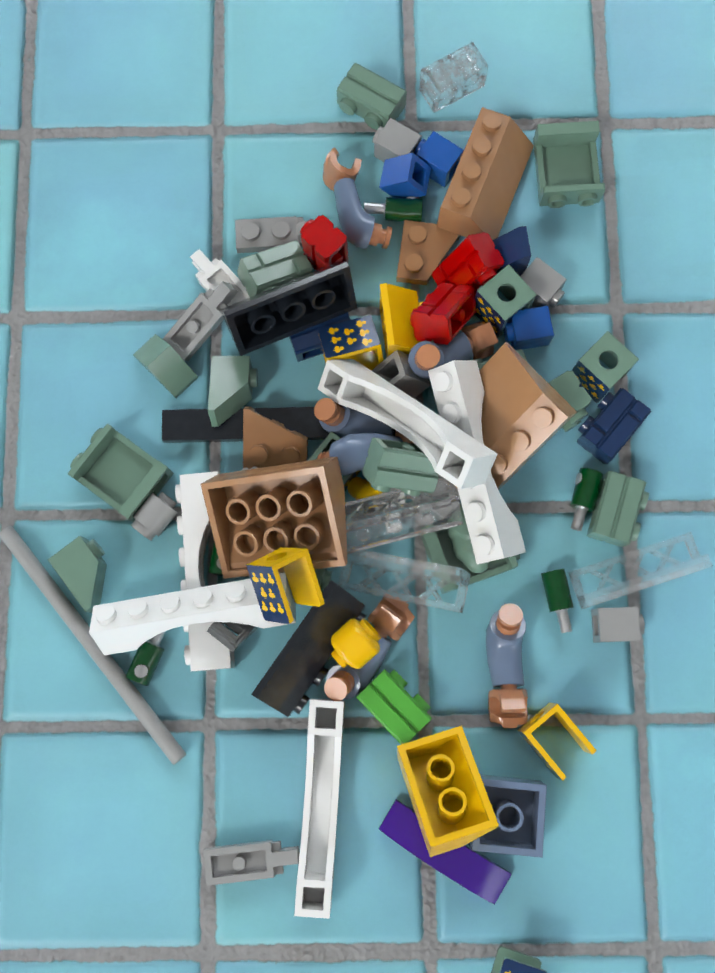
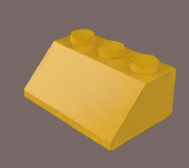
(446, 790)

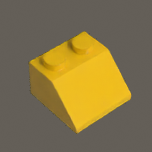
(395, 311)

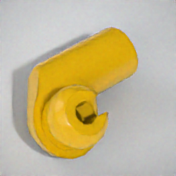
(361, 488)

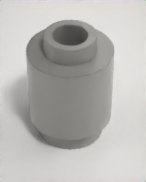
(154, 515)

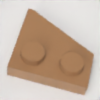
(422, 251)
(269, 442)

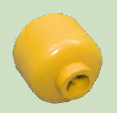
(355, 643)

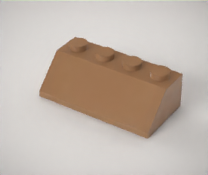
(486, 177)

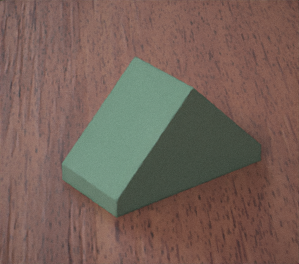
(165, 365)

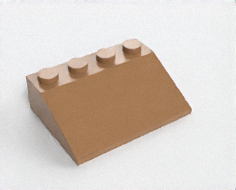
(518, 412)
(278, 508)

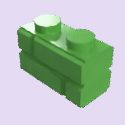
(394, 706)

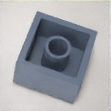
(520, 815)

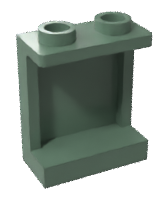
(567, 164)
(119, 471)
(440, 551)

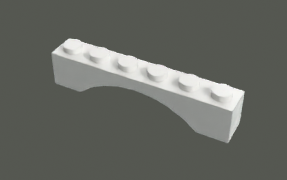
(447, 447)
(489, 521)
(131, 622)
(203, 649)
(320, 809)

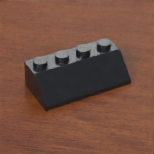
(290, 307)
(307, 652)

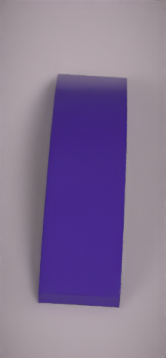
(461, 865)

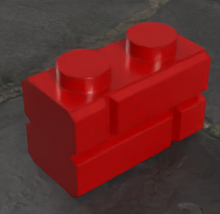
(323, 243)
(470, 263)
(443, 313)

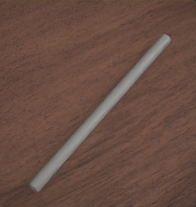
(81, 631)

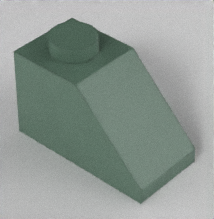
(230, 386)
(82, 570)

